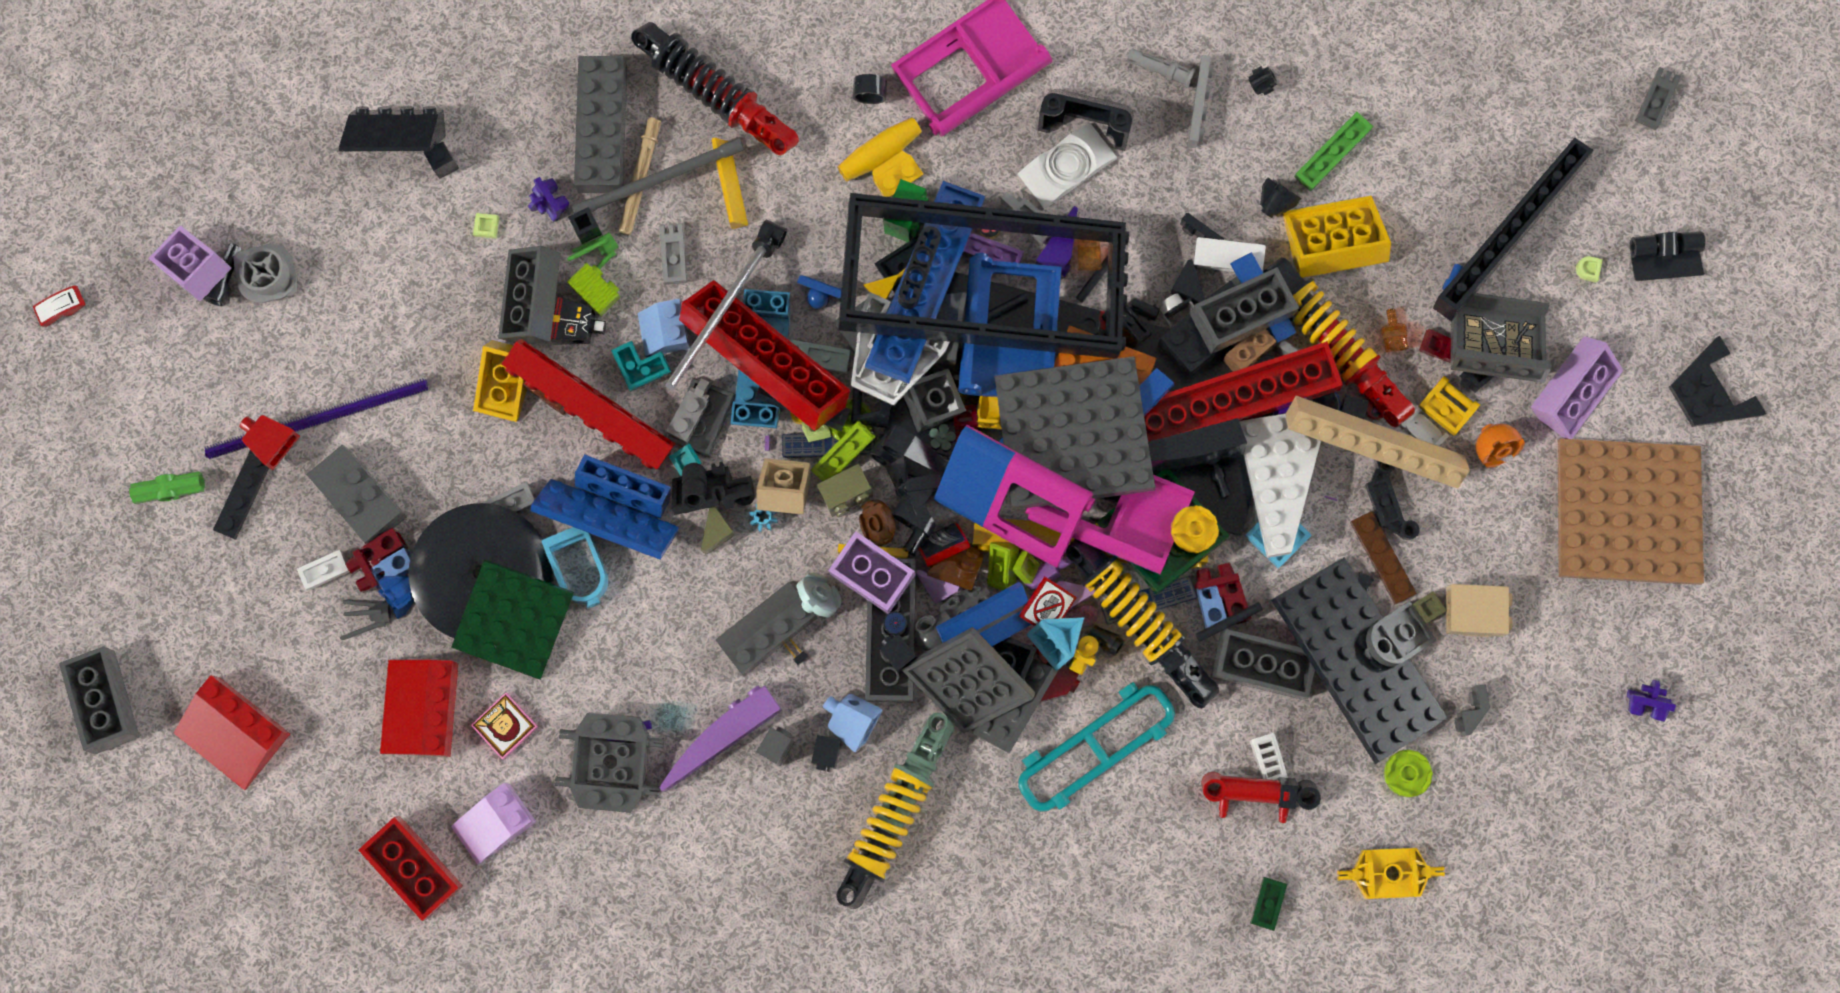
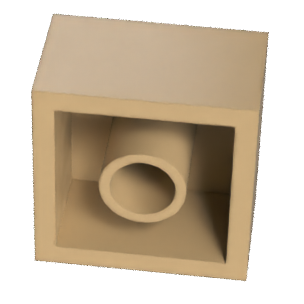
(783, 486)

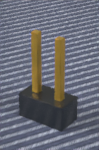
(801, 657)

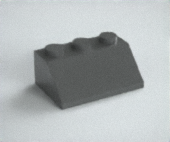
(951, 309)

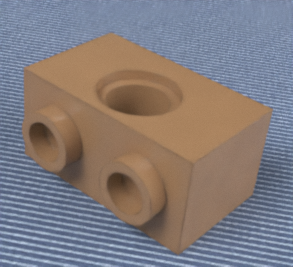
(1249, 350)

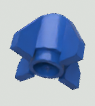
(397, 593)

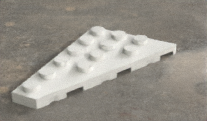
(1279, 476)

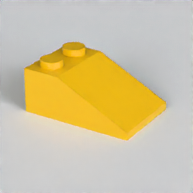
(496, 390)

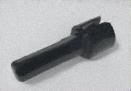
(219, 293)

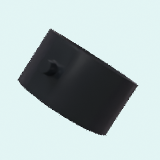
(869, 89)

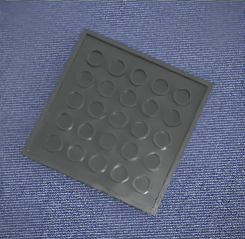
(1080, 425)

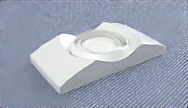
(1066, 165)

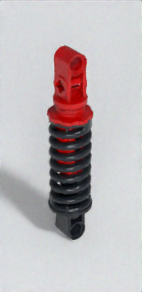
(711, 88)

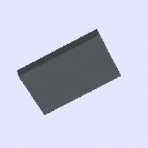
(711, 422)

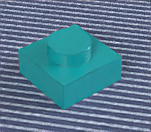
(683, 457)

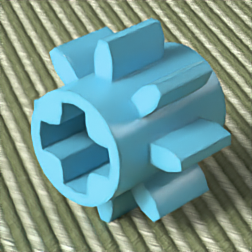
(766, 523)

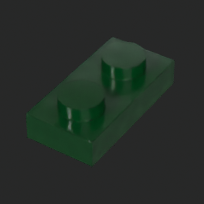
(1268, 903)

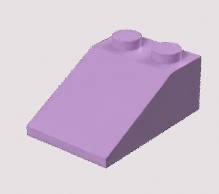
(493, 823)

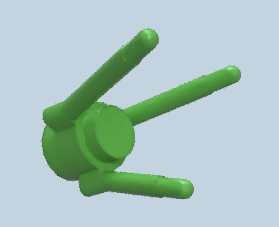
(604, 244)

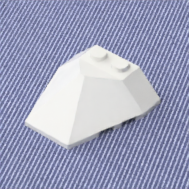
(878, 384)

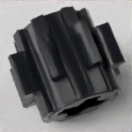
(1263, 80)

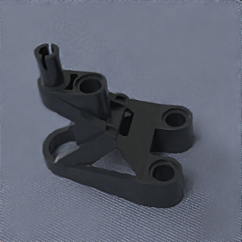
(909, 456)

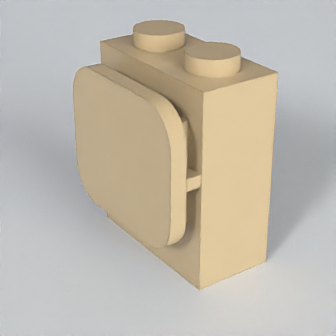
(1478, 610)

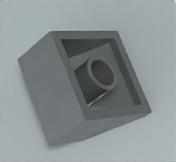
(933, 400)

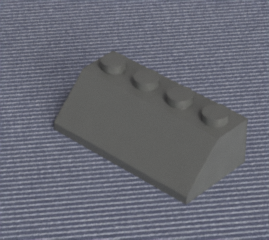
(765, 629)

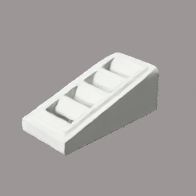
(1277, 756)

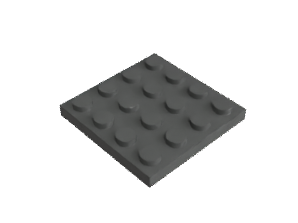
(968, 680)

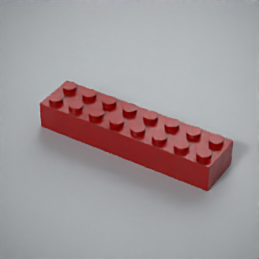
(766, 357)

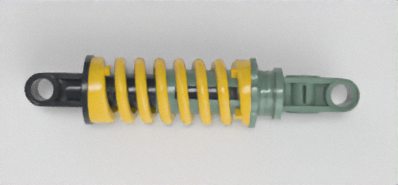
(908, 785)

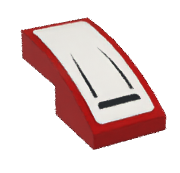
(59, 304)

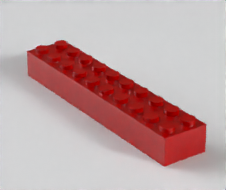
(1246, 392)

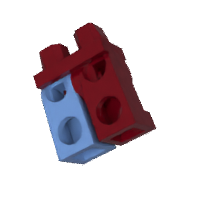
(380, 558)
(1218, 592)

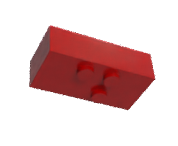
(410, 868)

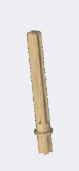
(647, 147)

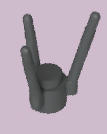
(378, 612)

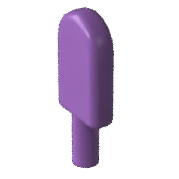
(1048, 571)

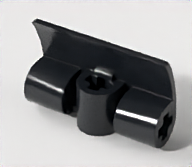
(1667, 255)

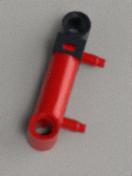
(1281, 792)

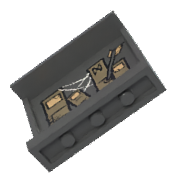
(1501, 338)

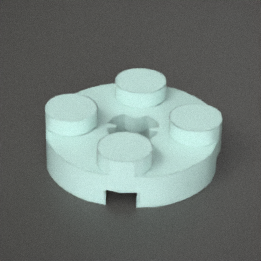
(818, 595)

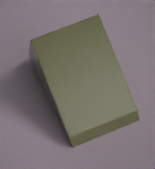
(715, 531)

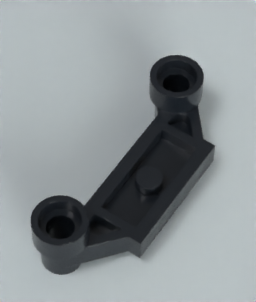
(1386, 504)

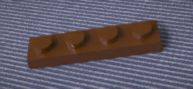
(1383, 557)

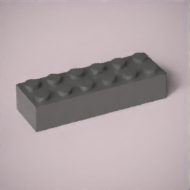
(600, 124)
(882, 680)

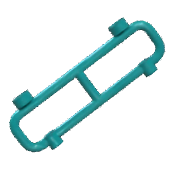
(1035, 762)

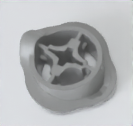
(261, 286)

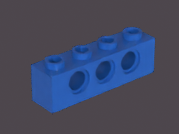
(622, 486)

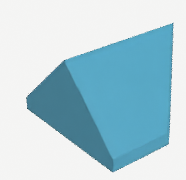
(1056, 639)

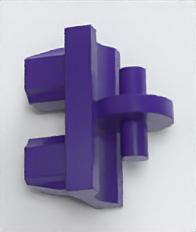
(544, 201)
(1660, 705)

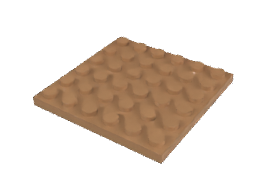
(1630, 511)

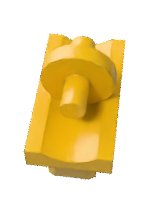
(1084, 654)

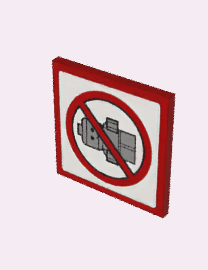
(1047, 602)

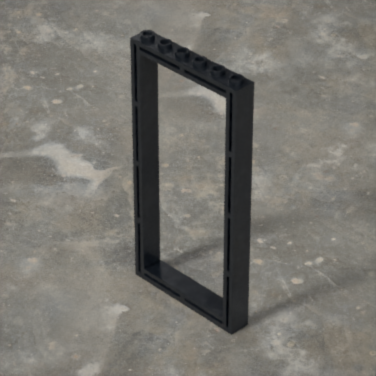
(989, 219)

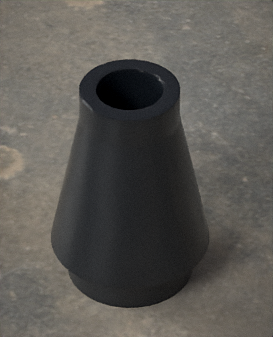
(1107, 640)

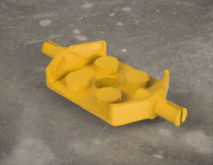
(1371, 875)

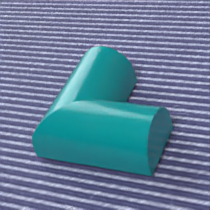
(637, 371)

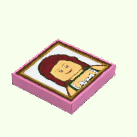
(504, 726)

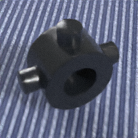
(1365, 580)

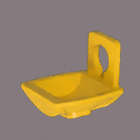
(988, 413)

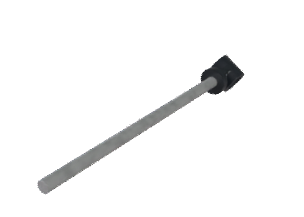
(768, 238)

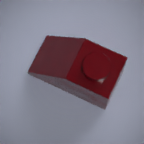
(1062, 683)

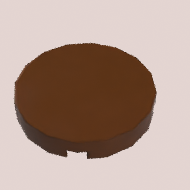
(877, 522)

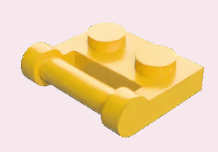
(1444, 410)

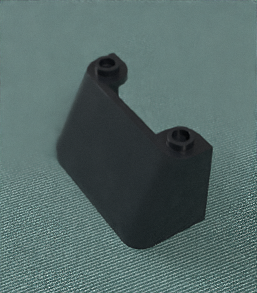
(1062, 102)

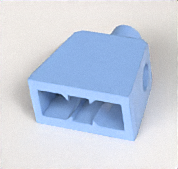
(852, 719)

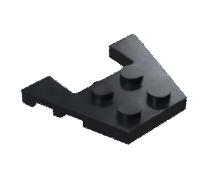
(1703, 395)

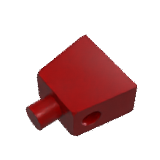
(268, 439)

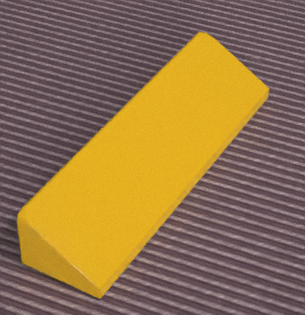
(730, 188)

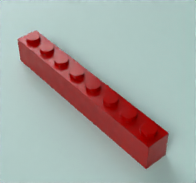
(588, 404)

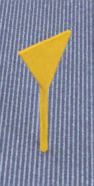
(884, 286)

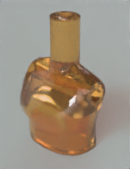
(1394, 333)

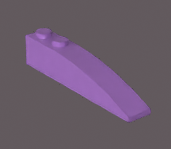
(726, 731)

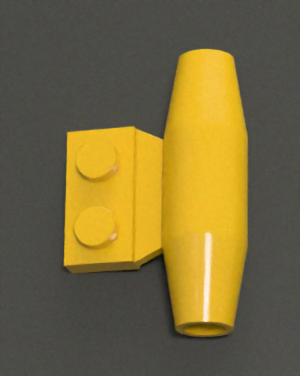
(885, 158)

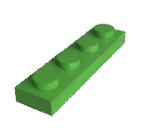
(1333, 151)

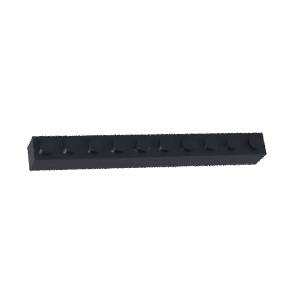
(1512, 229)

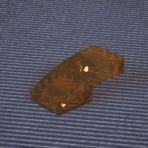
(1088, 255)

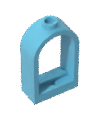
(568, 538)

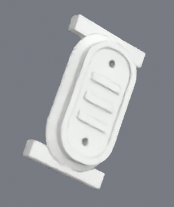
(1424, 429)

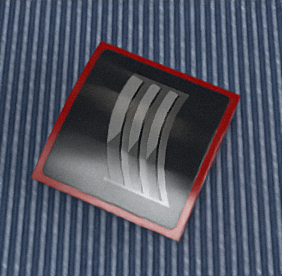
(943, 544)

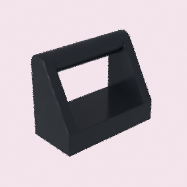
(875, 419)

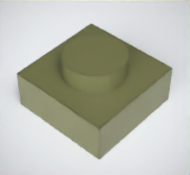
(1429, 607)

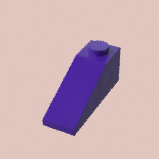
(1058, 251)

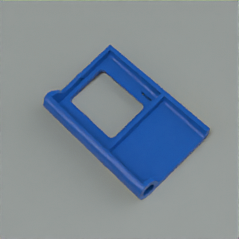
(984, 362)

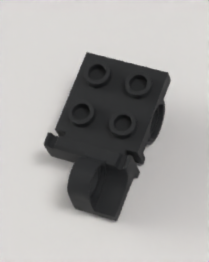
(705, 489)

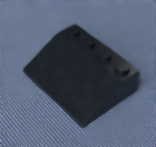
(393, 129)

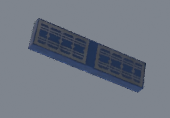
(798, 446)
(1176, 593)

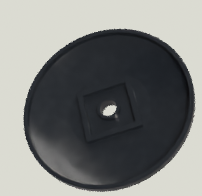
(457, 544)

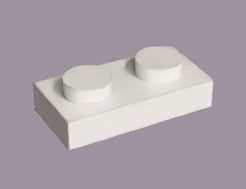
(323, 570)

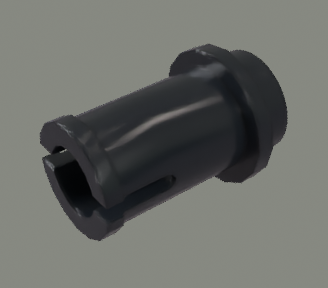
(1145, 309)

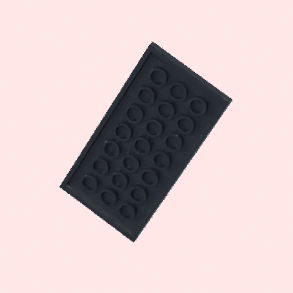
(1331, 623)

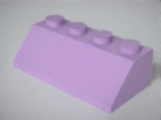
(1577, 387)

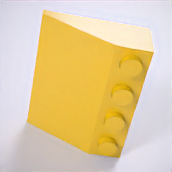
(1336, 236)

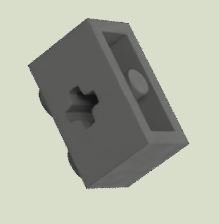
(776, 745)

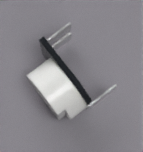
(1173, 305)

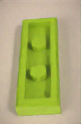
(843, 452)

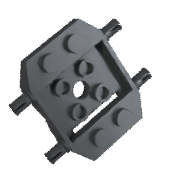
(591, 765)

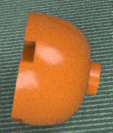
(1497, 443)

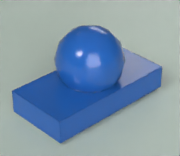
(819, 293)

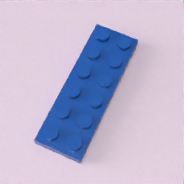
(605, 518)

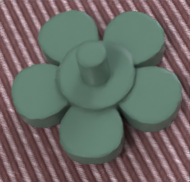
(942, 437)

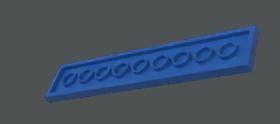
(899, 355)

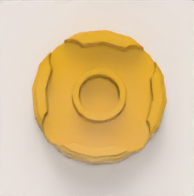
(1194, 529)

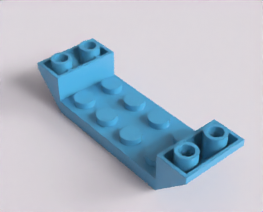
(746, 409)

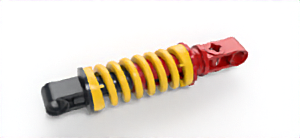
(1358, 363)

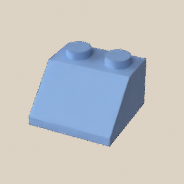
(662, 328)

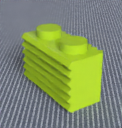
(594, 289)

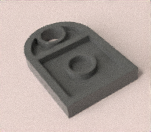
(1401, 634)

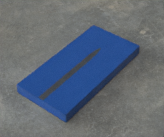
(992, 619)

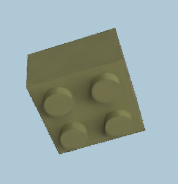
(845, 491)

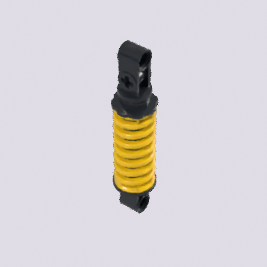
(1160, 643)

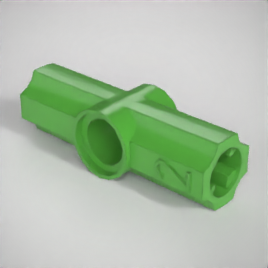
(167, 487)

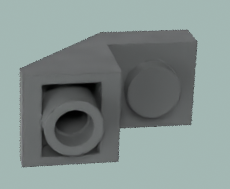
(1469, 720)

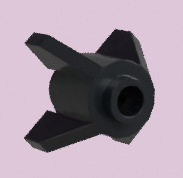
(1277, 198)

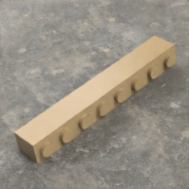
(1377, 442)

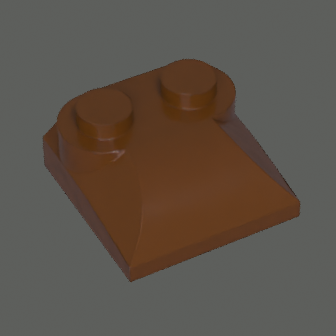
(959, 569)

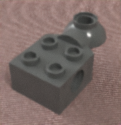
(926, 634)

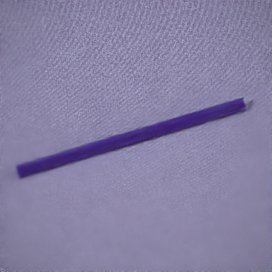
(334, 413)

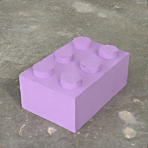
(190, 263)
(871, 572)

